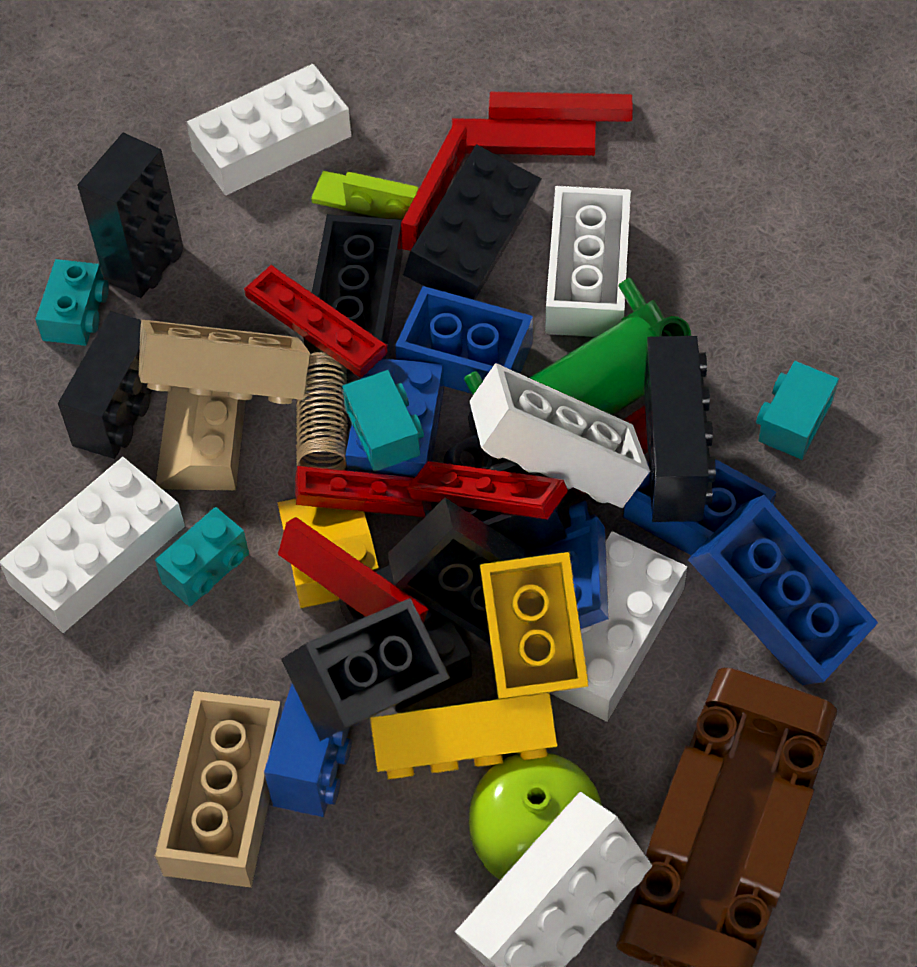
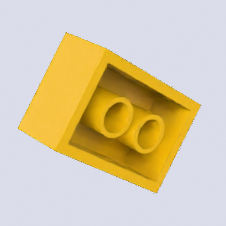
(534, 625)

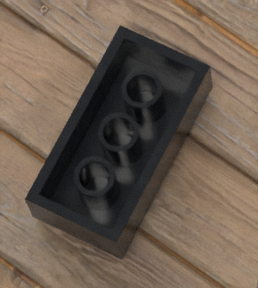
(131, 215)
(472, 225)
(360, 271)
(678, 429)

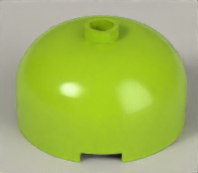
(507, 810)

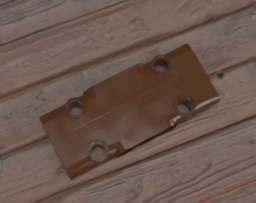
(729, 825)

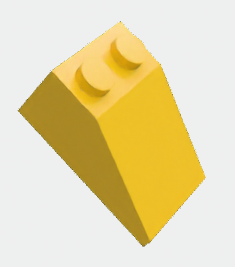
(342, 527)

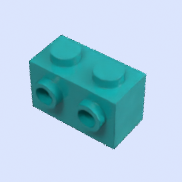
(71, 302)
(797, 409)
(382, 420)
(202, 556)

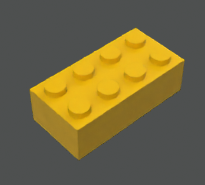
(463, 732)

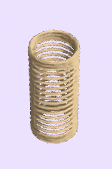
(317, 443)

